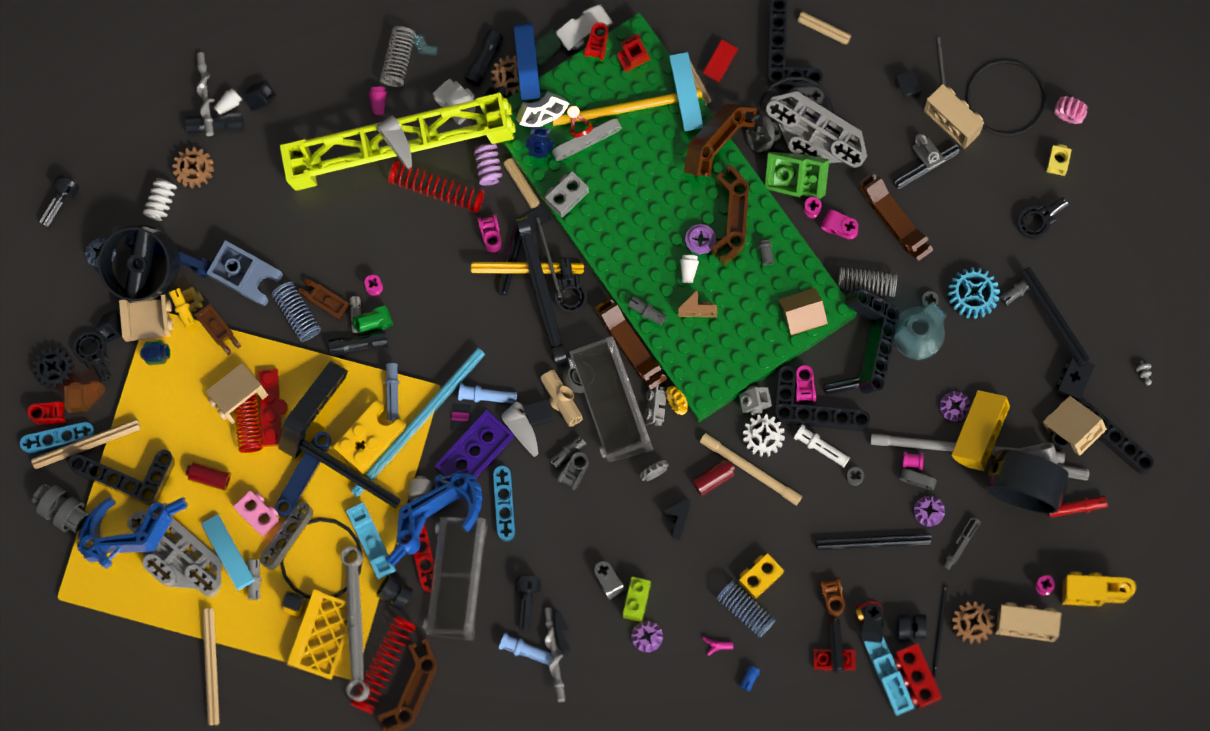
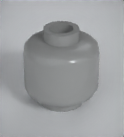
(419, 487)

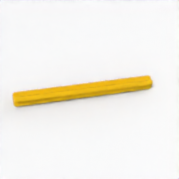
(519, 267)

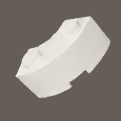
(577, 32)
(542, 111)

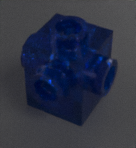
(539, 142)

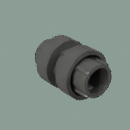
(53, 503)

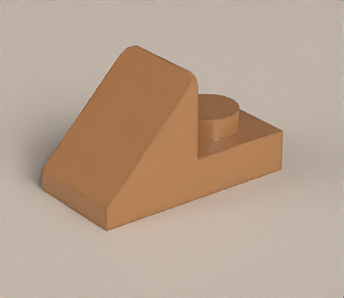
(692, 309)

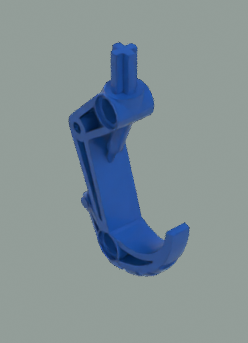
(413, 514)
(142, 540)

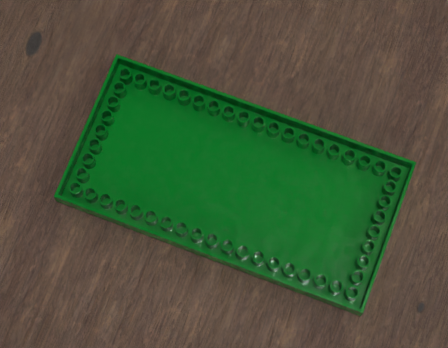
(638, 220)

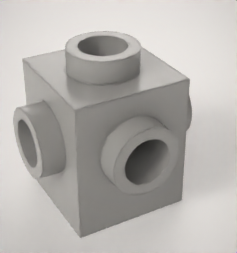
(755, 400)

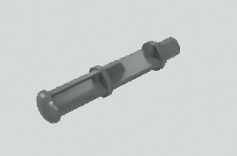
(961, 542)

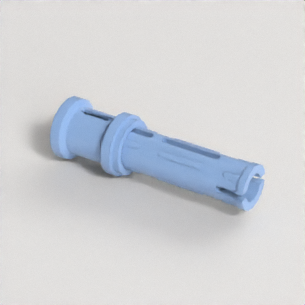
(478, 394)
(519, 647)

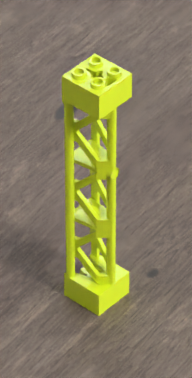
(303, 167)

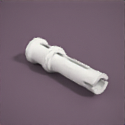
(842, 459)

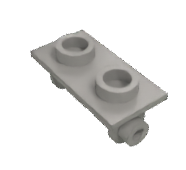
(927, 151)
(653, 413)

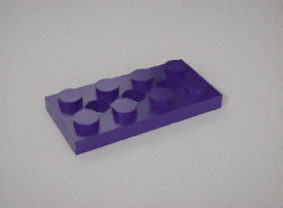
(472, 438)

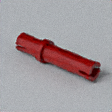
(1080, 506)

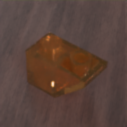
(82, 397)

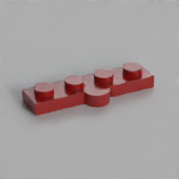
(271, 408)

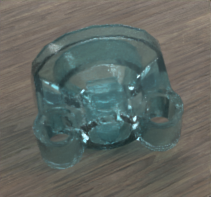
(916, 345)

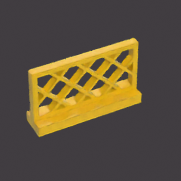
(306, 628)

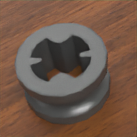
(927, 294)
(855, 482)

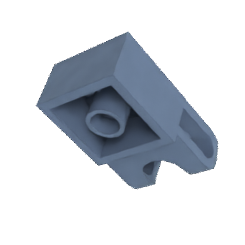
(247, 276)

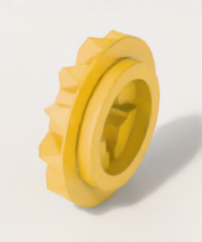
(676, 400)

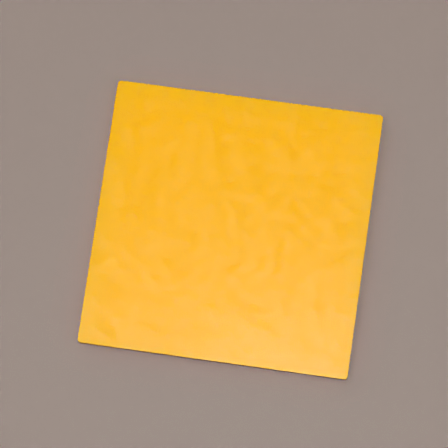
(178, 418)

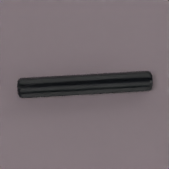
(921, 169)
(511, 257)

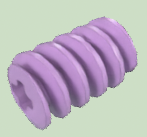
(486, 164)

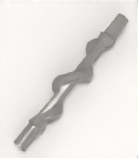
(202, 92)
(556, 654)

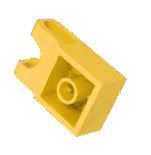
(370, 433)
(1095, 589)

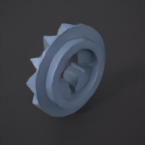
(91, 255)

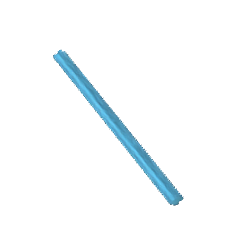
(420, 419)

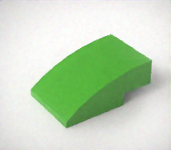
(797, 174)

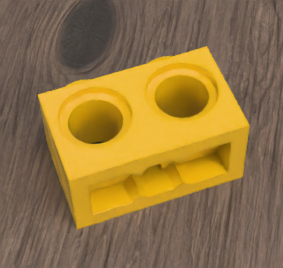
(764, 579)

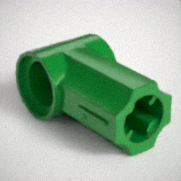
(377, 318)

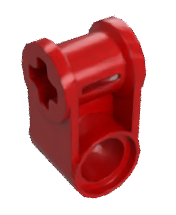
(596, 44)
(49, 413)

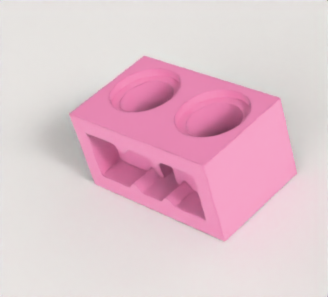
(253, 516)

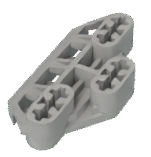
(814, 134)
(177, 563)

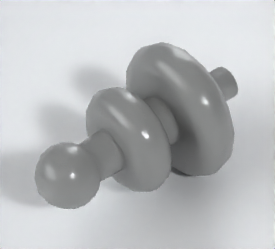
(1145, 374)

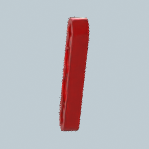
(424, 555)

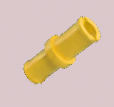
(182, 307)

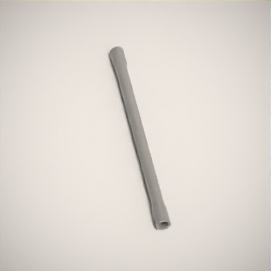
(887, 440)

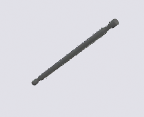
(941, 62)
(548, 257)

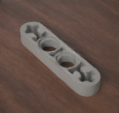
(580, 143)

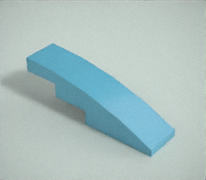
(686, 91)
(228, 552)
(889, 676)

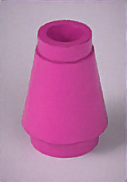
(377, 99)

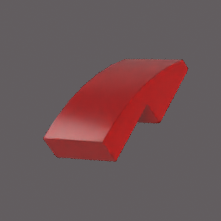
(720, 60)
(822, 659)

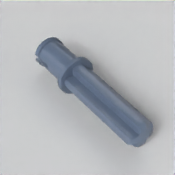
(392, 391)

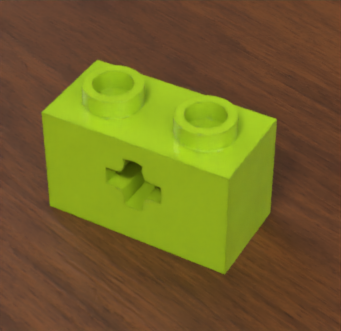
(636, 599)

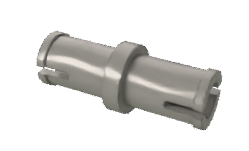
(254, 587)

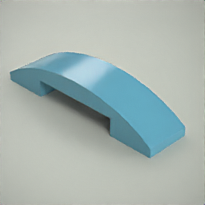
(370, 540)

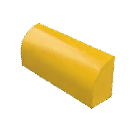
(981, 430)

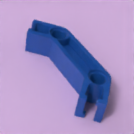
(527, 60)

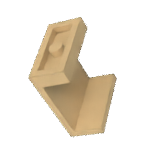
(146, 319)
(234, 390)
(1075, 424)

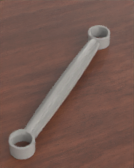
(355, 623)

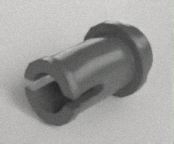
(766, 253)

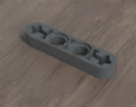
(284, 534)

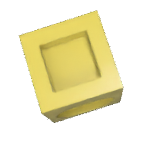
(1059, 167)

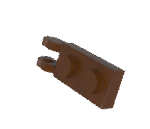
(324, 299)
(216, 328)

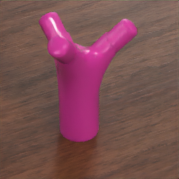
(717, 645)

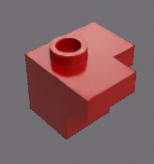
(633, 53)

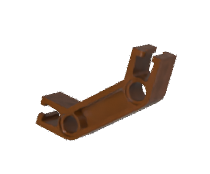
(714, 136)
(736, 215)
(893, 217)
(629, 343)
(415, 690)

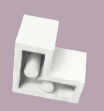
(452, 94)

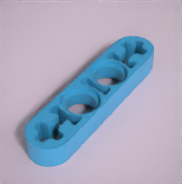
(57, 437)
(504, 503)

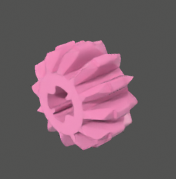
(1071, 109)

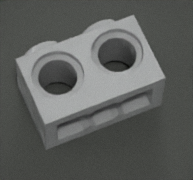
(570, 197)

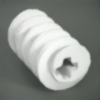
(159, 199)

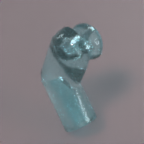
(422, 46)

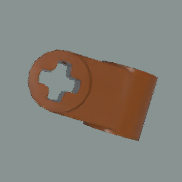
(832, 593)

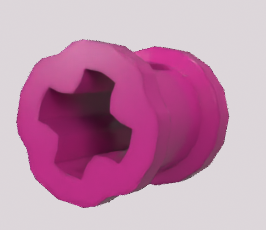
(807, 209)
(374, 291)
(912, 460)
(1050, 583)

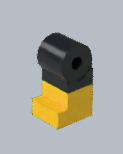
(293, 604)

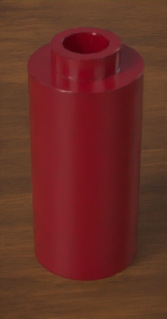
(208, 476)
(713, 477)

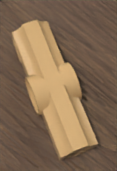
(561, 398)

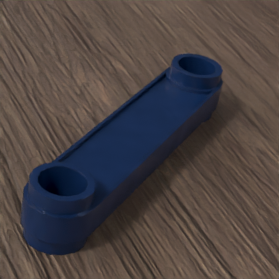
(200, 266)
(301, 477)

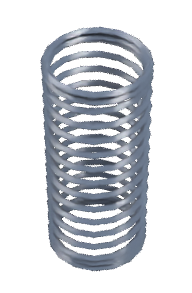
(315, 328)
(725, 593)

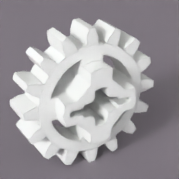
(756, 434)

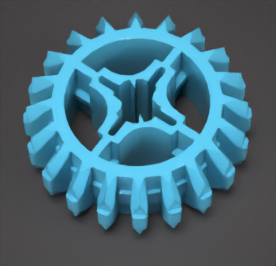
(979, 298)

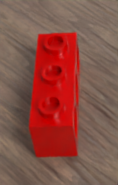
(919, 665)

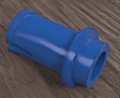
(750, 677)

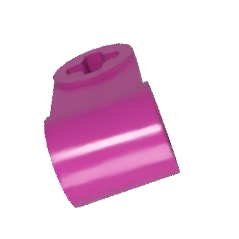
(838, 224)
(490, 230)
(805, 389)

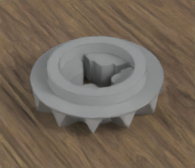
(654, 470)

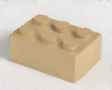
(954, 116)
(1028, 622)

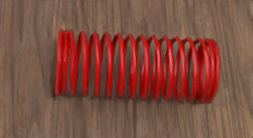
(242, 449)

